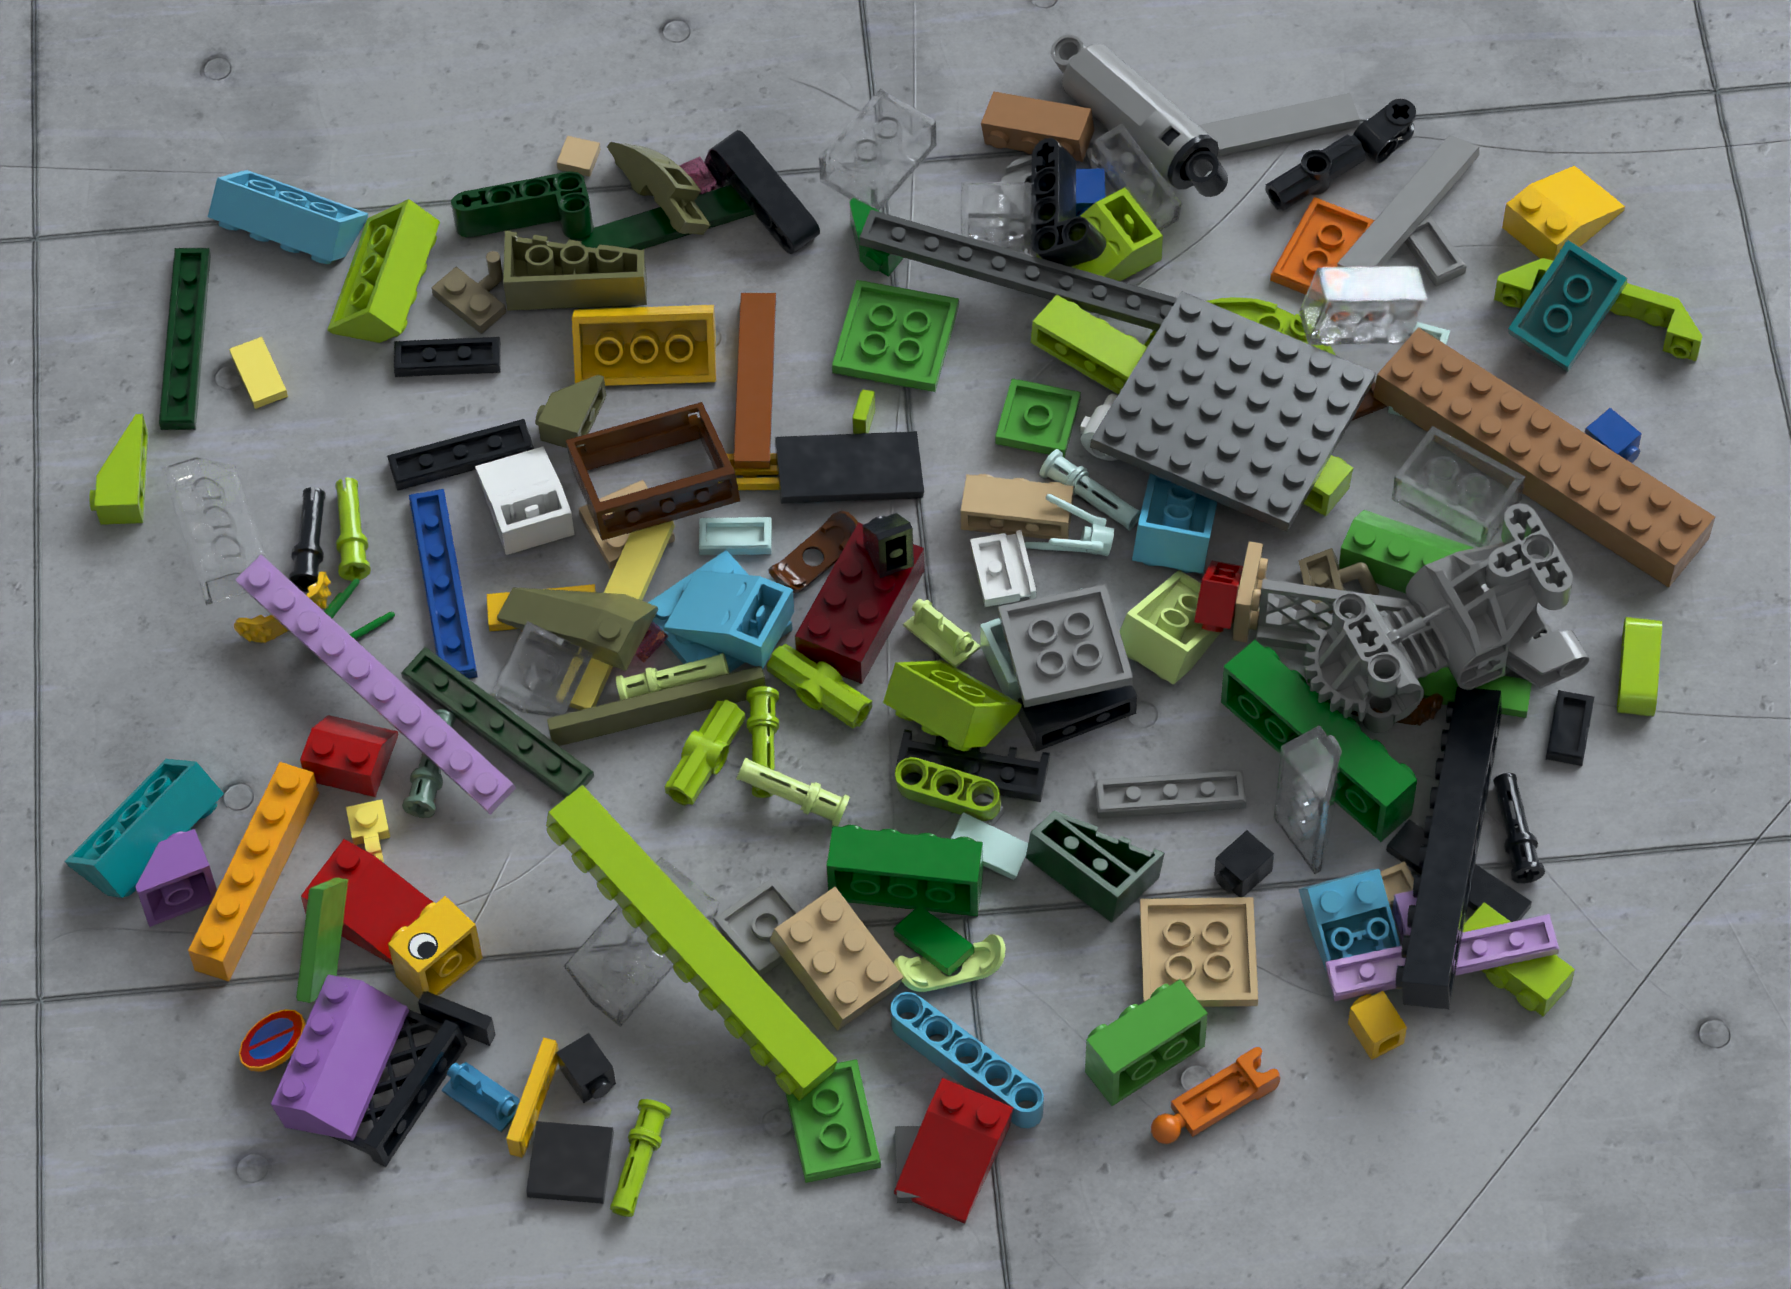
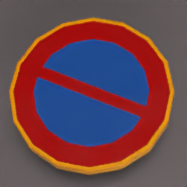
(271, 1040)

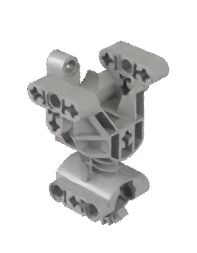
(1451, 624)

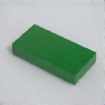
(933, 940)

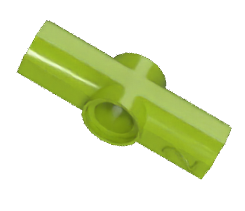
(819, 686)
(705, 752)

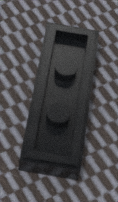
(447, 356)

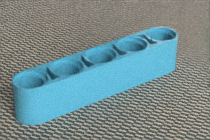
(960, 1044)

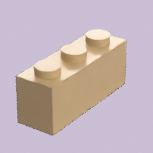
(1015, 505)

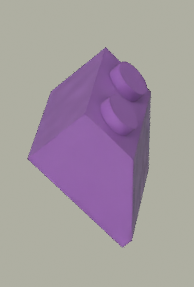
(176, 879)

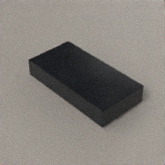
(1570, 728)
(471, 1022)

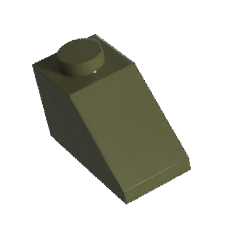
(571, 411)

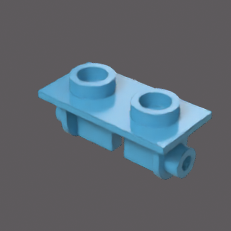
(481, 1095)

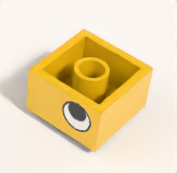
(435, 948)

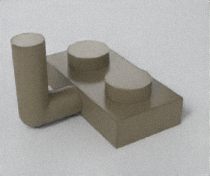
(472, 299)
(1324, 571)

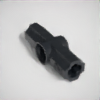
(1303, 180)

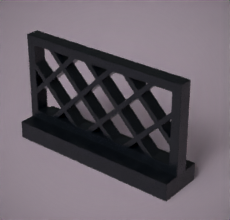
(416, 1087)

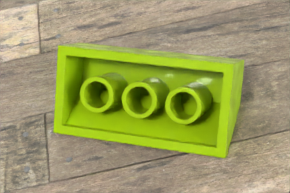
(385, 273)

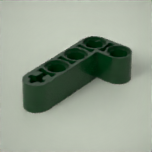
(525, 204)

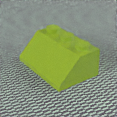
(949, 703)

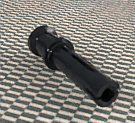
(308, 553)
(1519, 841)

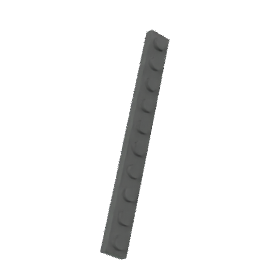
(1015, 270)

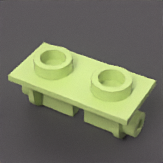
(940, 633)

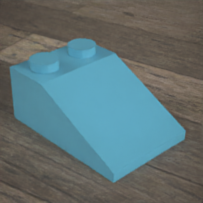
(1174, 527)

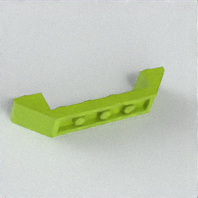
(1654, 308)

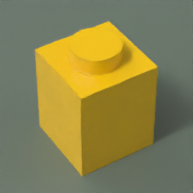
(1376, 1024)

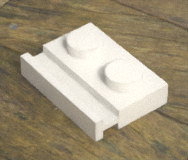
(1002, 568)

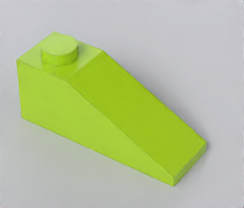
(122, 478)

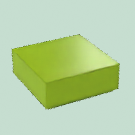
(864, 412)

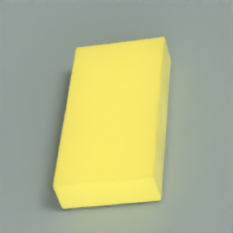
(258, 372)

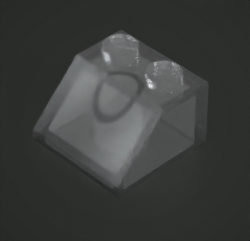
(541, 672)

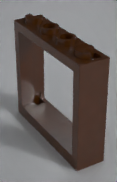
(664, 501)

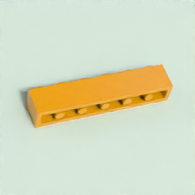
(253, 872)

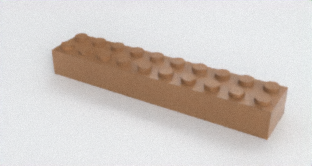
(1560, 463)

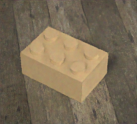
(836, 958)

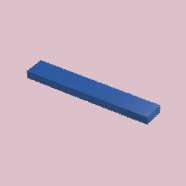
(442, 581)

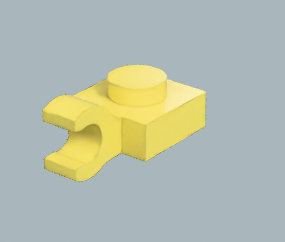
(369, 826)

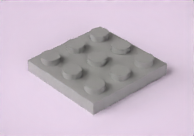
(1065, 645)

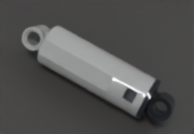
(1121, 96)

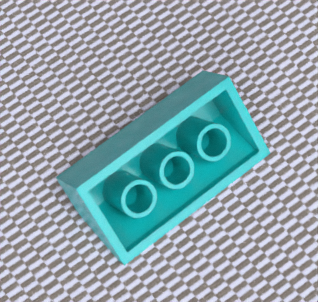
(161, 805)

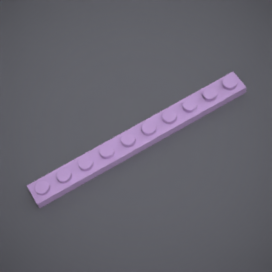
(376, 684)

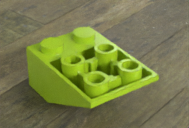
(1129, 234)

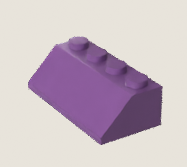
(339, 1058)

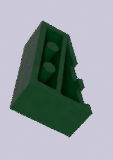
(1092, 865)

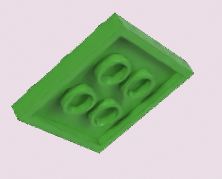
(895, 335)

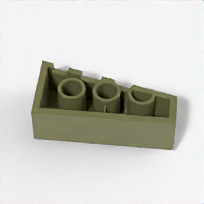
(571, 275)

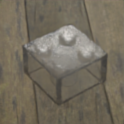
(997, 214)

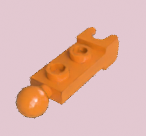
(1216, 1097)

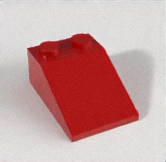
(376, 898)
(954, 1150)

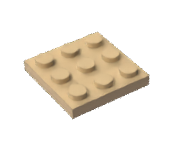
(1204, 945)

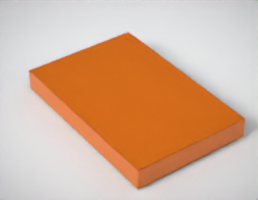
(1318, 242)

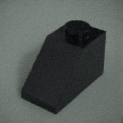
(889, 543)

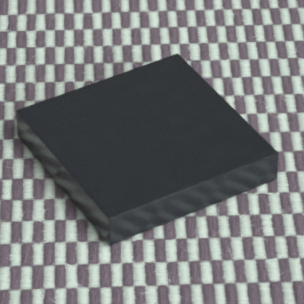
(570, 1162)

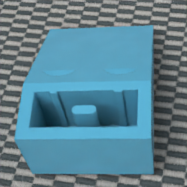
(733, 614)
(1349, 915)

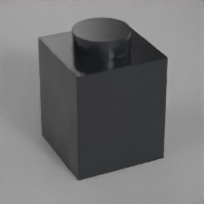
(1243, 864)
(586, 1068)

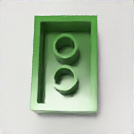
(1145, 1041)

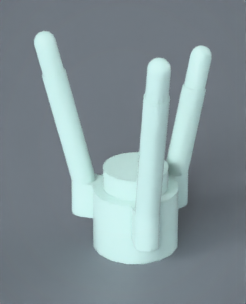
(1093, 539)

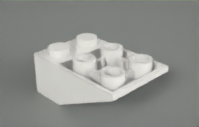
(525, 500)

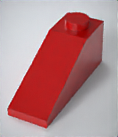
(1218, 596)

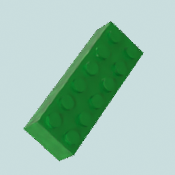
(1282, 707)

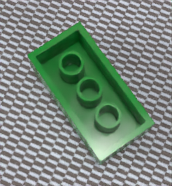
(906, 870)

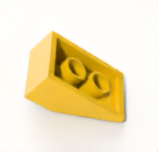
(1559, 210)

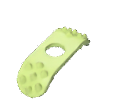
(923, 976)

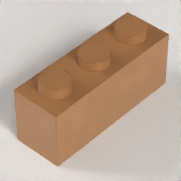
(1025, 121)

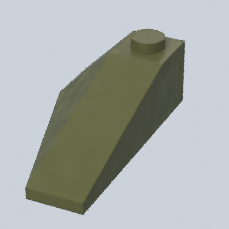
(598, 622)

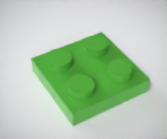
(1037, 417)

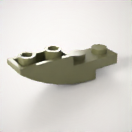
(666, 181)

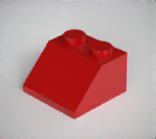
(348, 754)

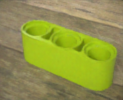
(1639, 666)
(935, 776)

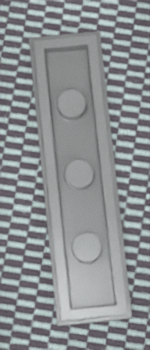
(1170, 794)

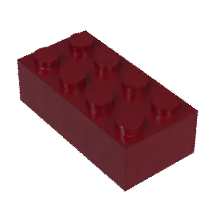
(856, 610)

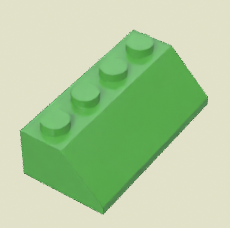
(1392, 549)

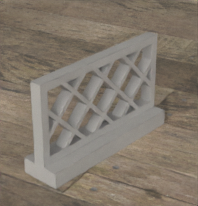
(1287, 628)

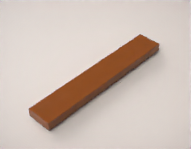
(755, 381)

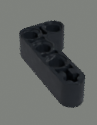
(763, 190)
(1054, 226)

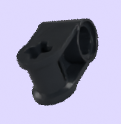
(1387, 129)

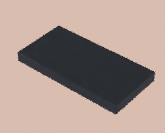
(849, 467)

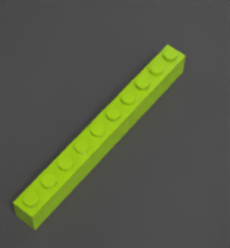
(1110, 358)
(690, 943)

